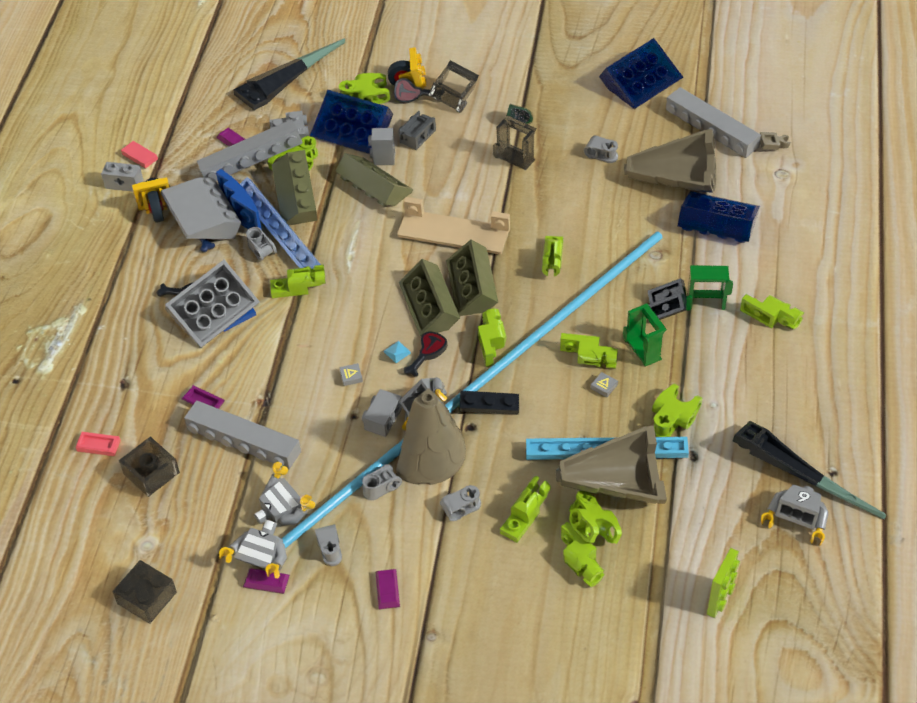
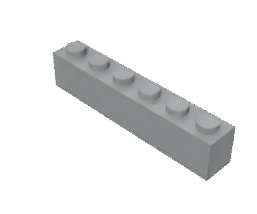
(704, 117)
(251, 150)
(242, 434)

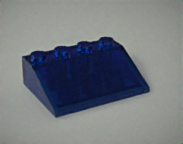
(641, 74)
(349, 121)
(718, 216)

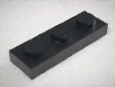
(489, 402)

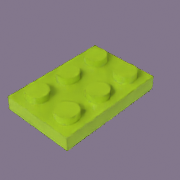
(723, 583)

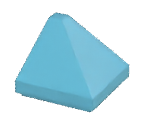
(397, 352)

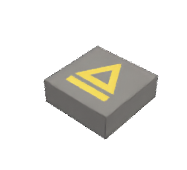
(351, 374)
(604, 384)

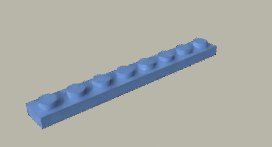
(279, 228)

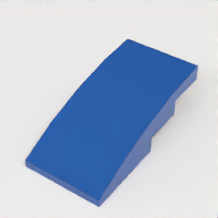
(239, 200)

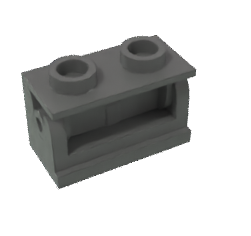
(417, 130)

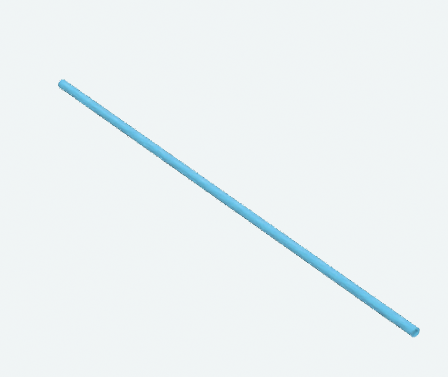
(394, 452)

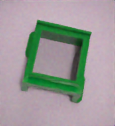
(706, 273)
(644, 345)

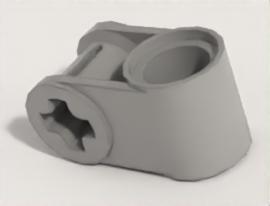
(600, 148)
(260, 243)
(380, 482)
(460, 504)
(329, 544)

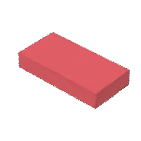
(139, 154)
(98, 443)

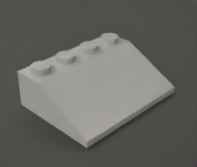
(202, 209)
(211, 304)

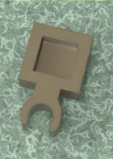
(771, 141)

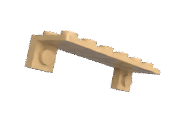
(453, 230)

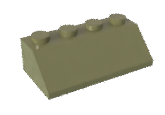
(373, 180)
(294, 188)
(472, 279)
(428, 298)

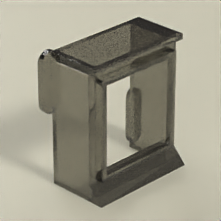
(449, 96)
(504, 150)

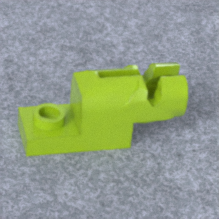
(552, 254)
(298, 281)
(771, 311)
(491, 335)
(589, 350)
(525, 509)
(580, 556)

